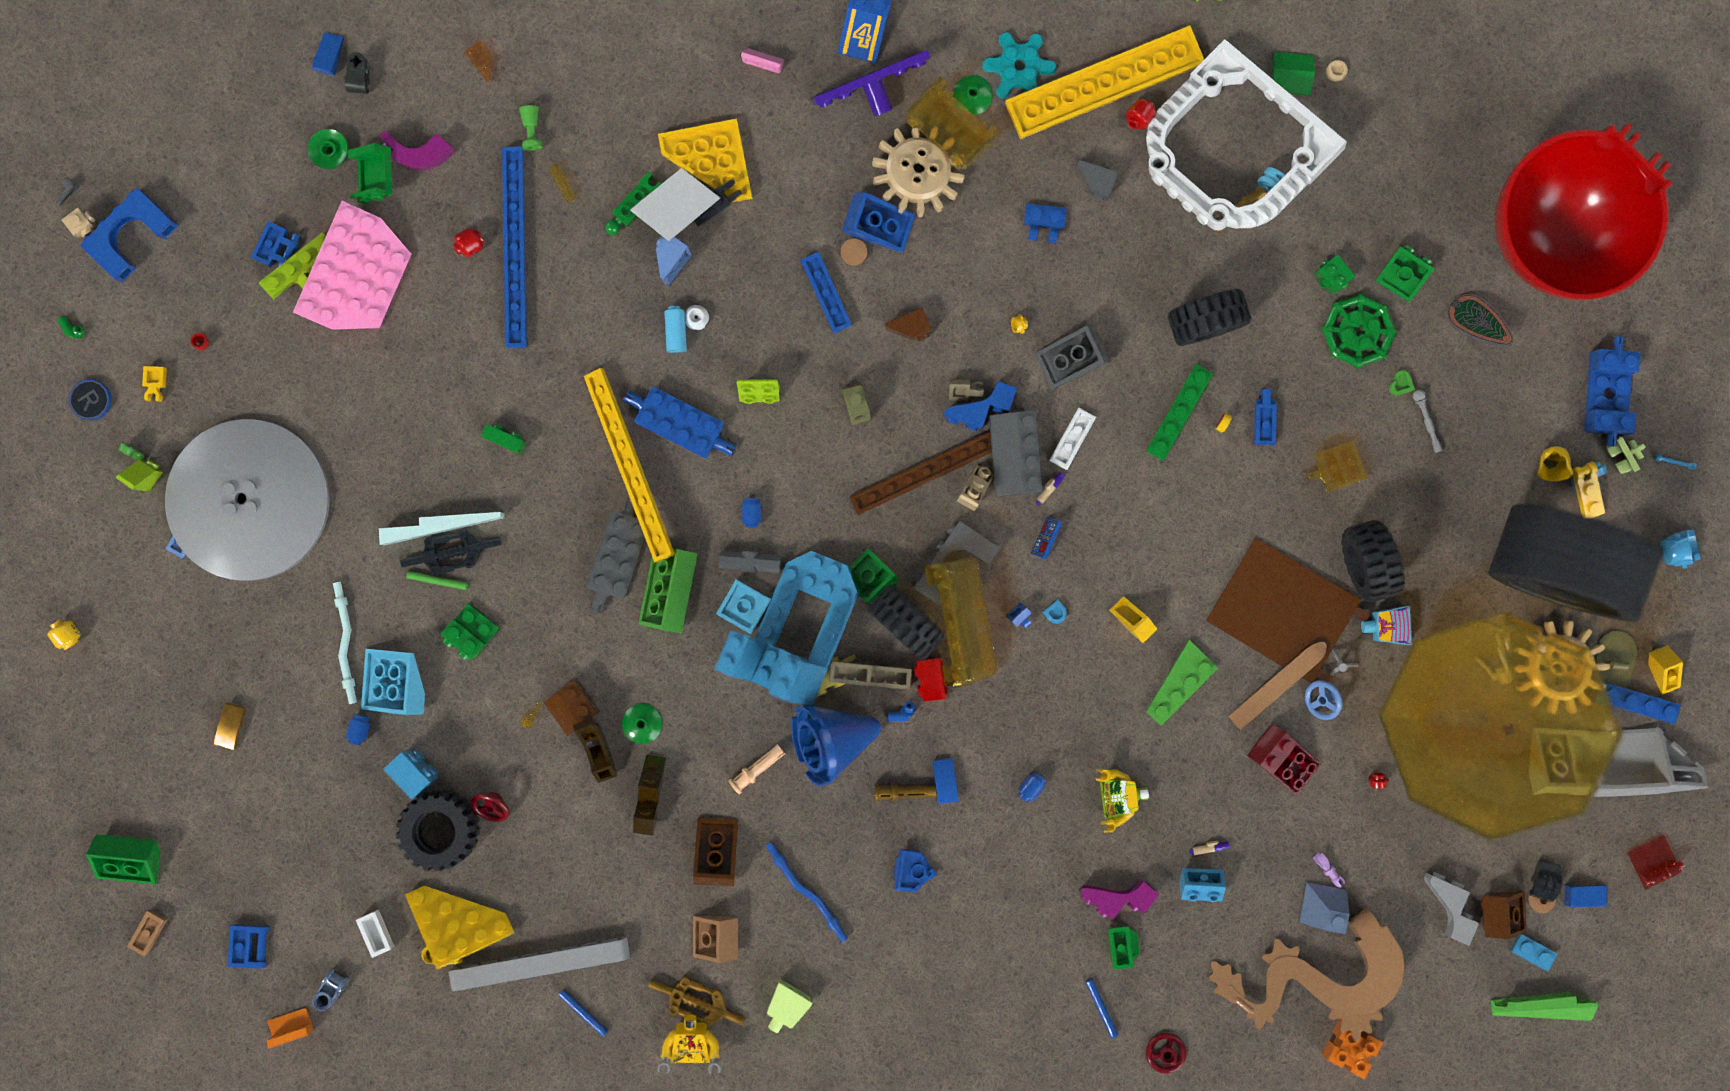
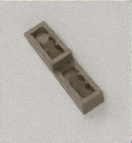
(870, 675)

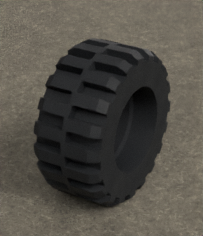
(1209, 317)
(1373, 561)
(906, 622)
(412, 839)

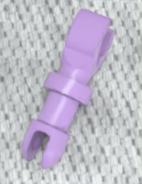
(1329, 869)

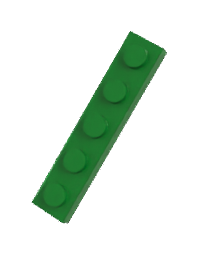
(1179, 412)

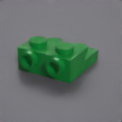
(1405, 272)
(871, 576)
(469, 632)

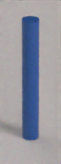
(1101, 1008)
(583, 1012)

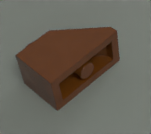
(911, 326)

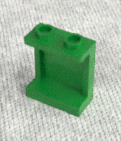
(373, 172)

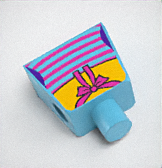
(1390, 625)

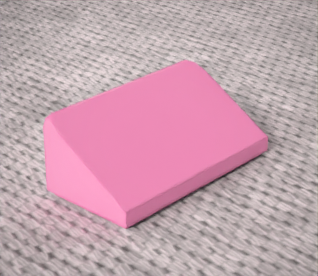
(762, 60)

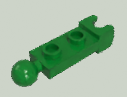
(622, 211)

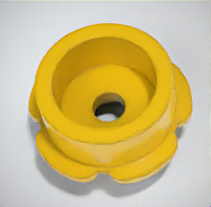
(1019, 324)

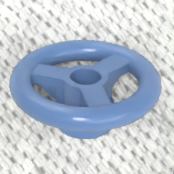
(1331, 695)

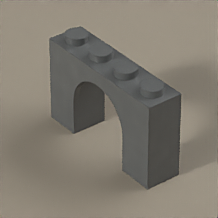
(960, 539)

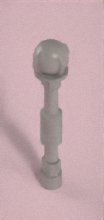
(1419, 396)

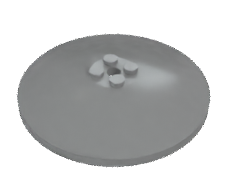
(282, 508)

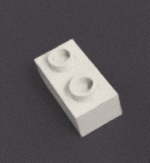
(375, 933)

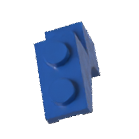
(975, 413)

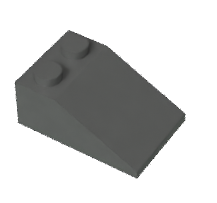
(1073, 356)

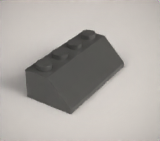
(1015, 453)

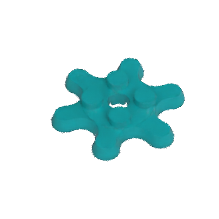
(1012, 52)

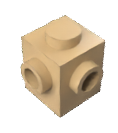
(80, 223)

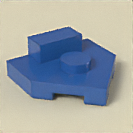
(911, 871)

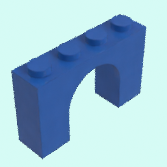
(103, 241)

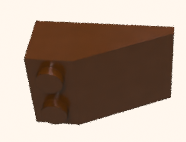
(715, 852)

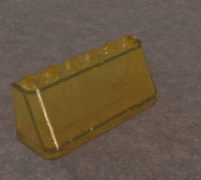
(964, 620)

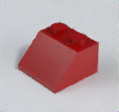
(932, 680)

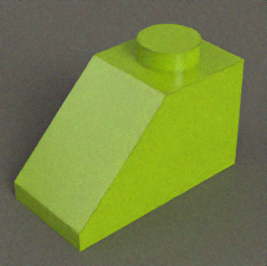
(141, 475)

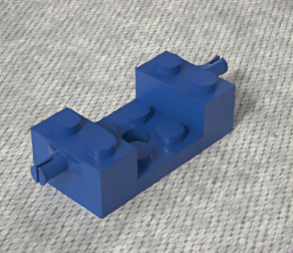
(1613, 371)

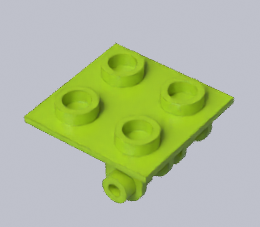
(758, 391)

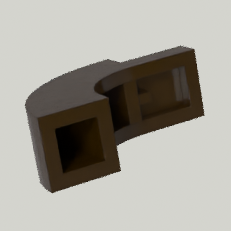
(596, 749)

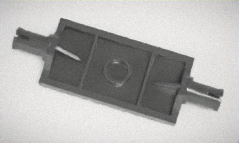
(615, 557)

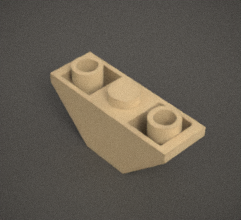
(975, 488)

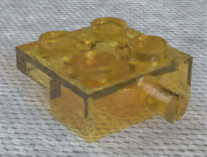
(1338, 466)

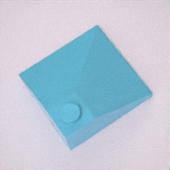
(392, 683)

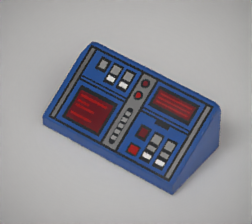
(1046, 538)

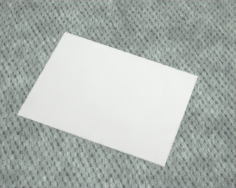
(675, 204)

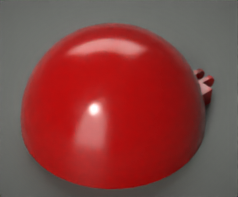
(1583, 214)

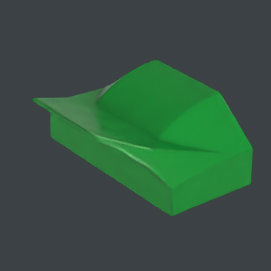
(1122, 946)

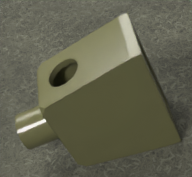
(856, 404)

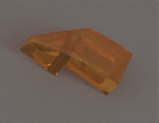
(481, 59)

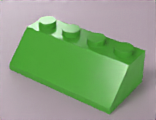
(668, 591)

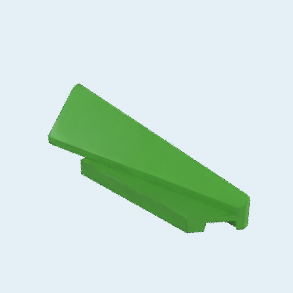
(1550, 1006)

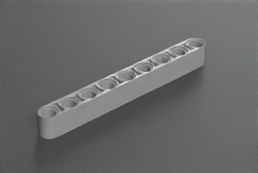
(539, 964)

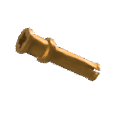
(893, 792)

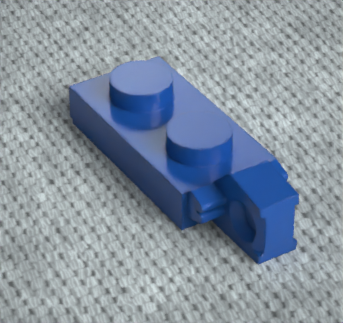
(1265, 419)

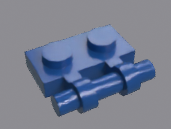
(271, 243)

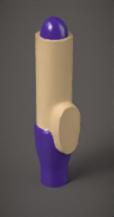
(1050, 486)
(1212, 846)

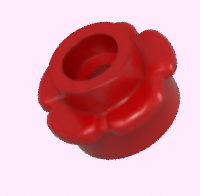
(1378, 780)

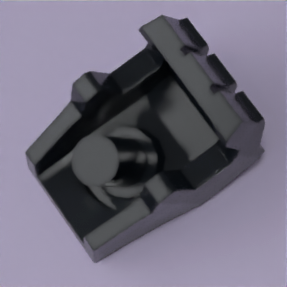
(1546, 881)

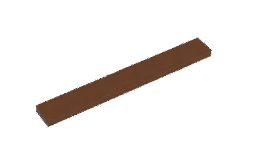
(922, 473)

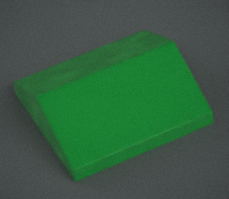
(1293, 72)

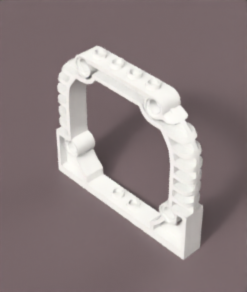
(1231, 67)

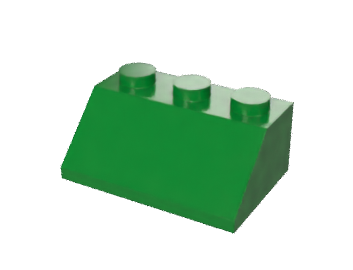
(124, 859)

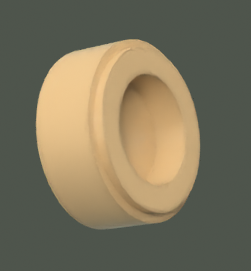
(1336, 70)

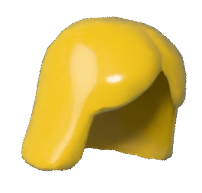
(1563, 469)

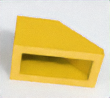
(1133, 619)

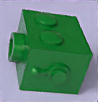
(1334, 275)

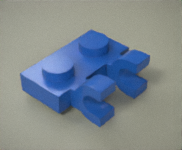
(1045, 217)

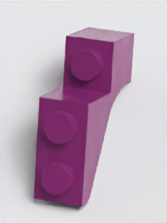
(1111, 901)

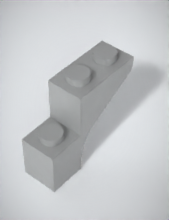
(1453, 898)

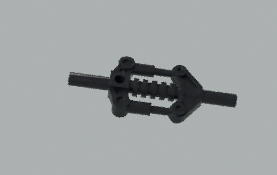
(431, 556)

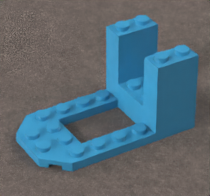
(777, 669)

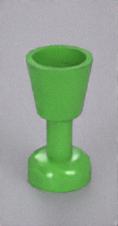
(529, 118)

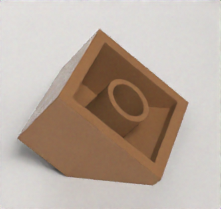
(715, 938)

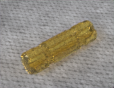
(562, 183)

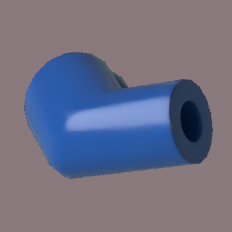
(903, 714)

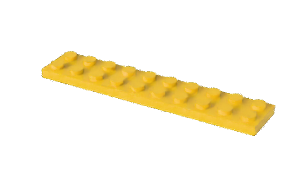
(1104, 82)

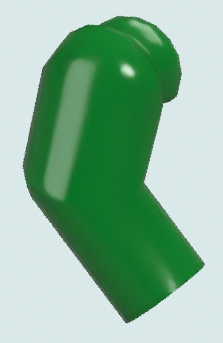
(70, 330)

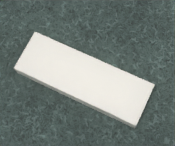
(1072, 438)

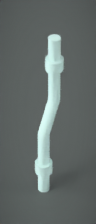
(341, 603)

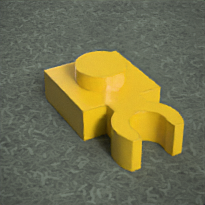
(154, 379)

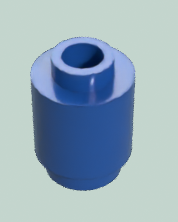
(751, 512)
(357, 729)
(1031, 787)

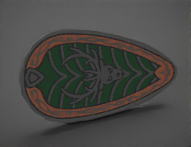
(1479, 320)

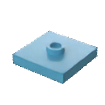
(743, 606)

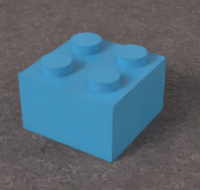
(412, 773)

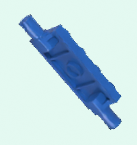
(679, 422)

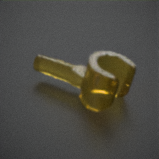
(528, 722)

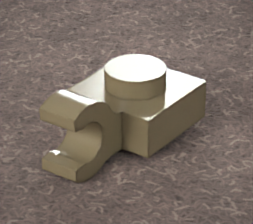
(961, 390)

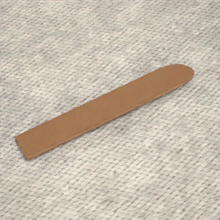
(1278, 684)

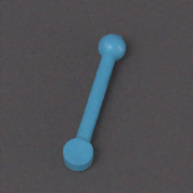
(1658, 457)

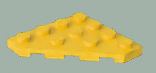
(710, 154)
(455, 925)

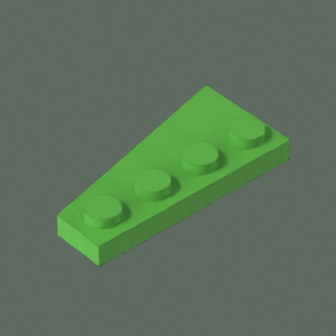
(1185, 677)

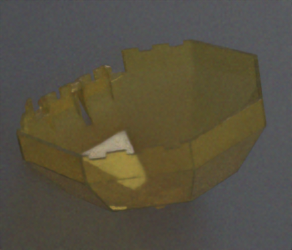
(1451, 714)

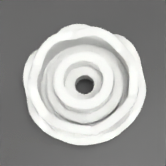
(701, 321)

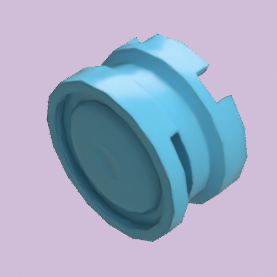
(1270, 179)

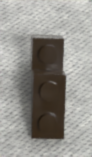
(648, 795)

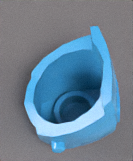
(1680, 549)

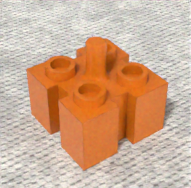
(1351, 1053)

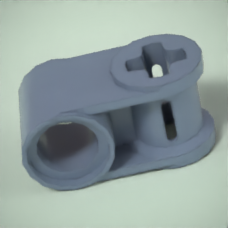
(331, 987)

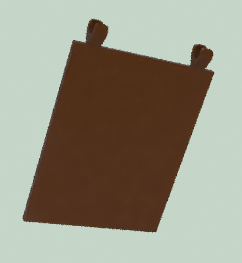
(1283, 608)

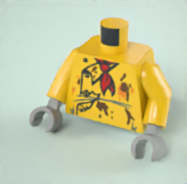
(691, 1044)

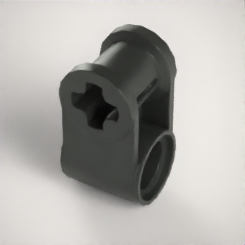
(357, 77)

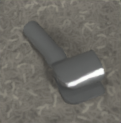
(70, 187)

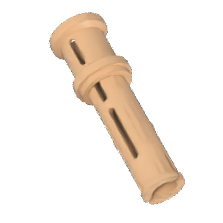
(749, 774)

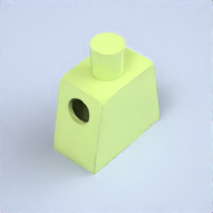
(787, 1006)

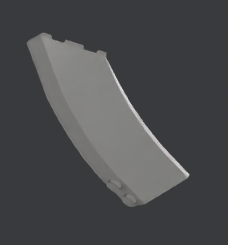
(1650, 765)

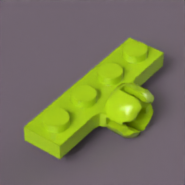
(293, 270)

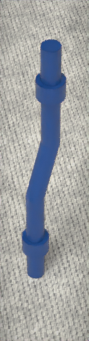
(832, 922)

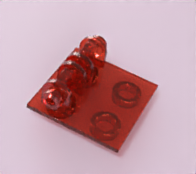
(1655, 862)

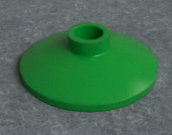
(974, 104)
(321, 142)
(652, 722)

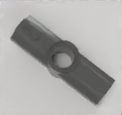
(749, 562)

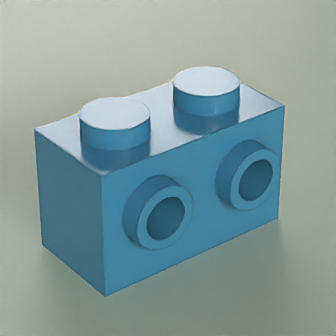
(1202, 884)

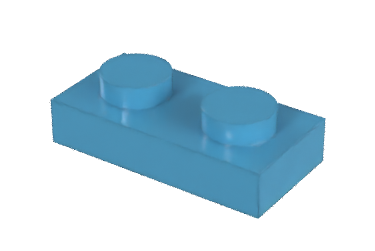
(1533, 952)

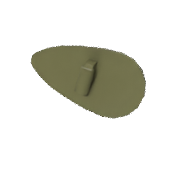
(1621, 655)

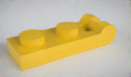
(1588, 490)

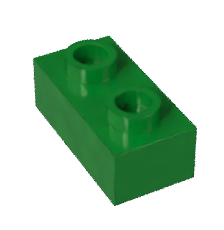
(498, 436)

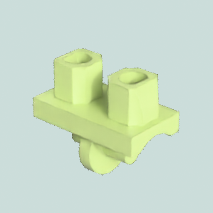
(1629, 462)

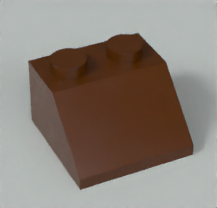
(571, 706)
(1504, 914)

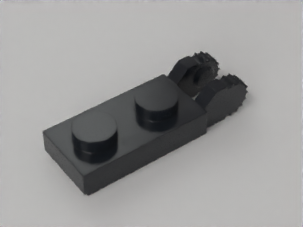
(719, 205)

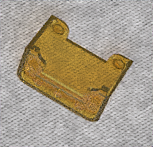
(951, 125)

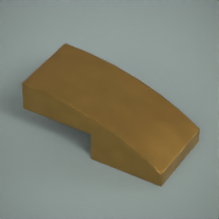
(229, 725)

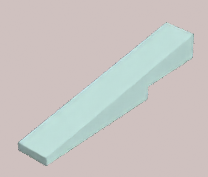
(434, 525)

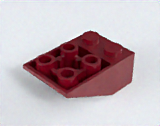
(1284, 759)

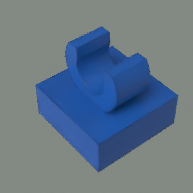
(1019, 616)

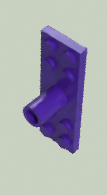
(873, 84)

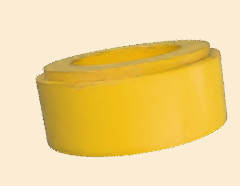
(1224, 422)

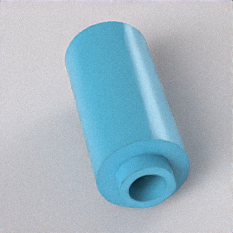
(675, 329)

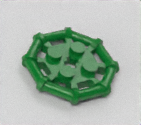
(1369, 325)

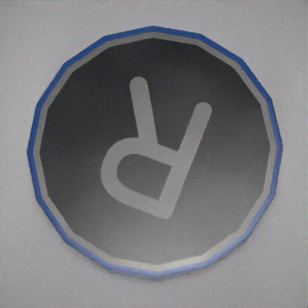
(90, 400)

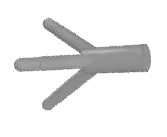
(1340, 664)

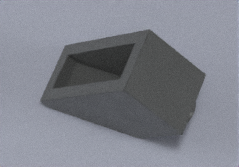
(1096, 179)

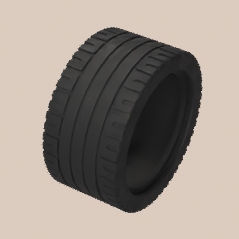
(1576, 561)

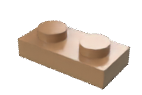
(147, 933)

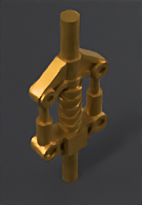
(677, 994)

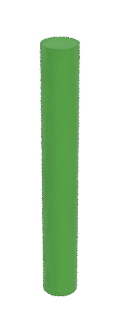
(437, 580)

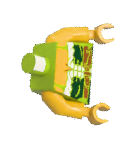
(1119, 797)

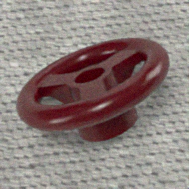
(493, 804)
(1171, 1059)

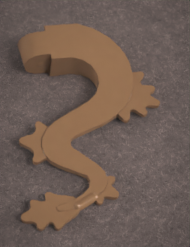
(1351, 1004)

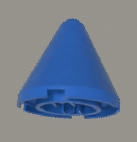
(830, 740)

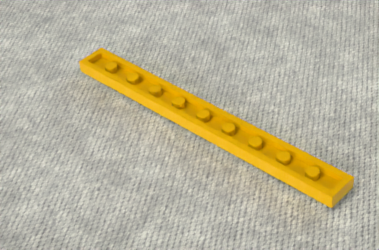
(629, 465)

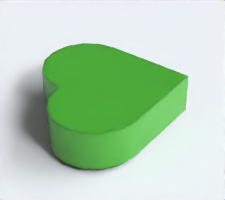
(1401, 384)
(130, 451)

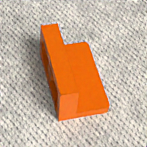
(289, 1027)

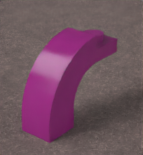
(428, 156)

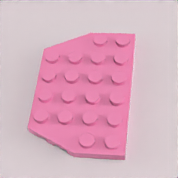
(353, 272)

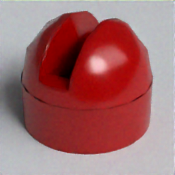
(199, 338)

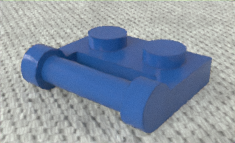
(241, 946)

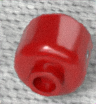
(1140, 114)
(468, 242)

